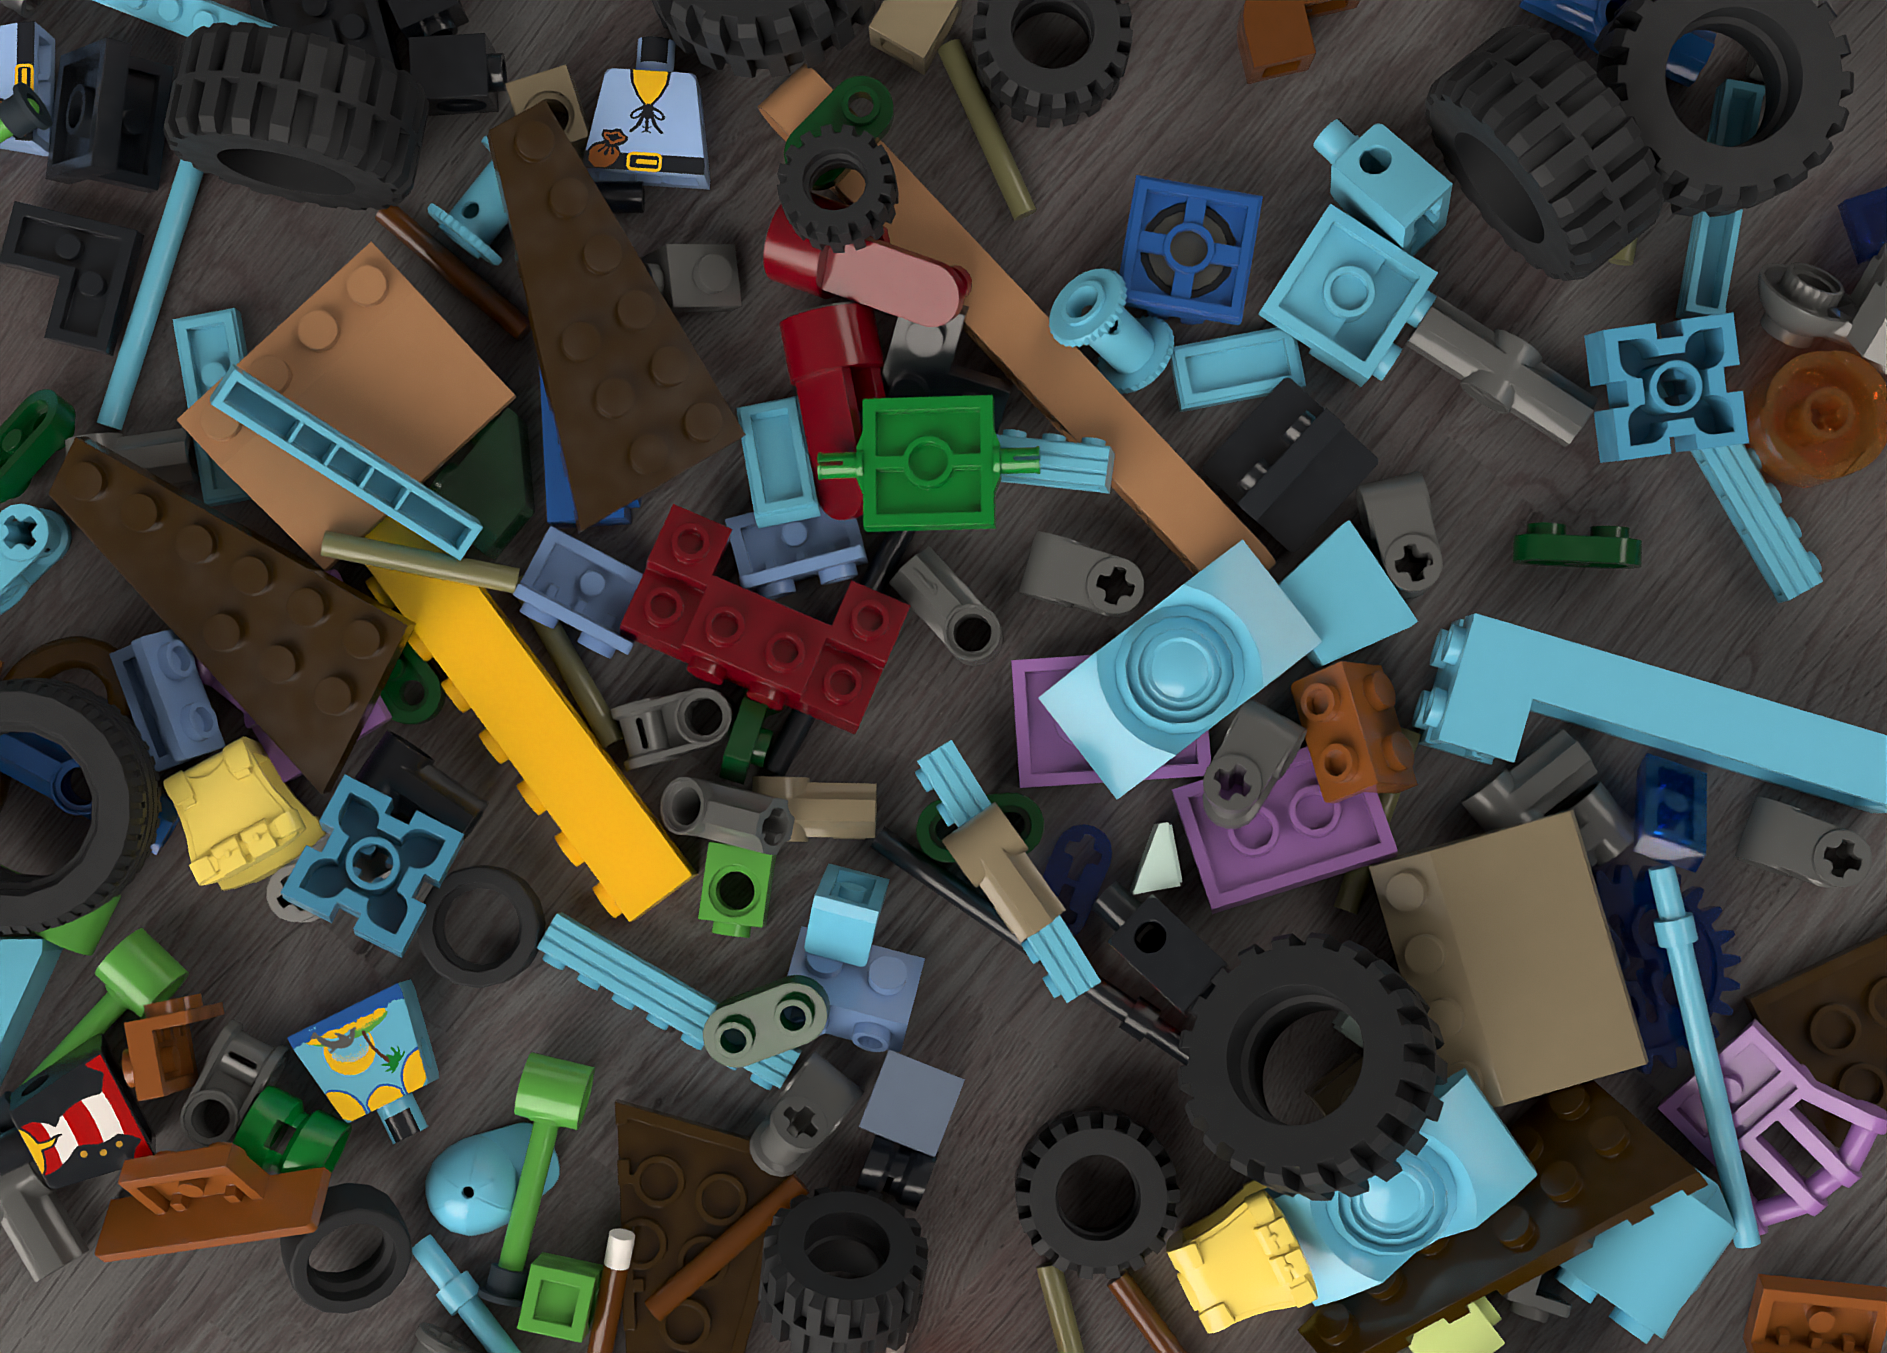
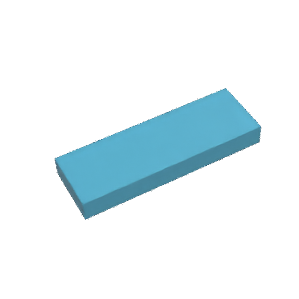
(206, 351)

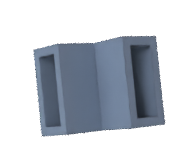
(911, 1103)

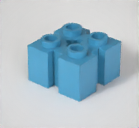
(1688, 356)
(360, 828)

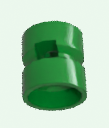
(315, 1144)

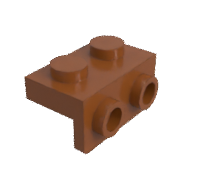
(1354, 731)
(161, 1046)
(1815, 1316)

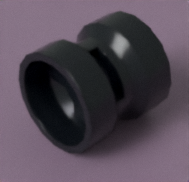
(896, 1171)

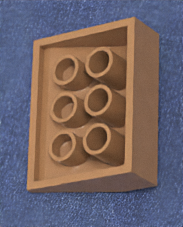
(371, 366)

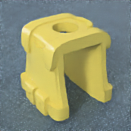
(240, 816)
(1241, 1261)

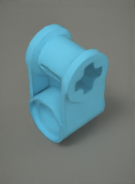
(25, 564)

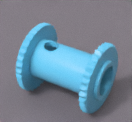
(476, 216)
(1129, 348)

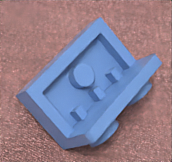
(794, 551)
(580, 588)
(167, 699)
(865, 1002)

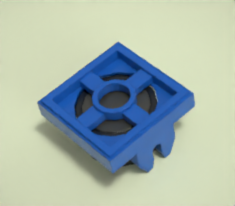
(1188, 250)

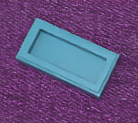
(1234, 368)
(778, 462)

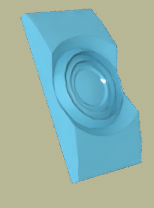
(1180, 669)
(1448, 1188)

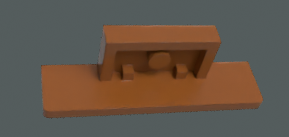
(206, 1202)

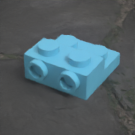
(1350, 297)

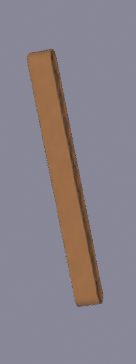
(1050, 375)

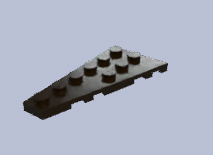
(610, 352)
(266, 623)
(1834, 1025)
(1592, 1173)
(677, 1196)

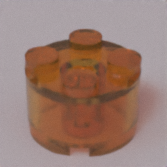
(1851, 421)

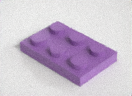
(1045, 750)
(1287, 843)

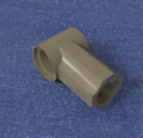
(824, 808)
(997, 861)

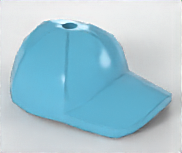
(489, 1165)

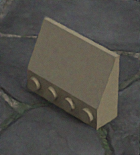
(1512, 957)

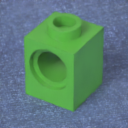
(719, 863)
(560, 1297)

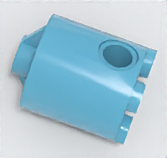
(1655, 1263)

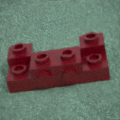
(753, 639)

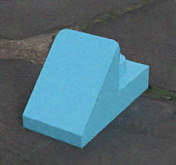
(845, 915)

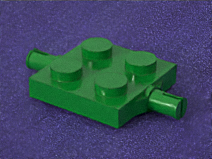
(929, 463)

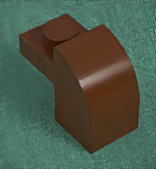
(1277, 35)

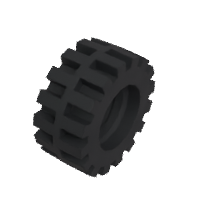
(831, 152)

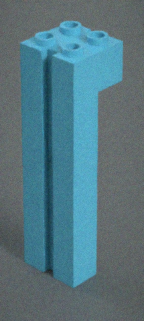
(1501, 671)

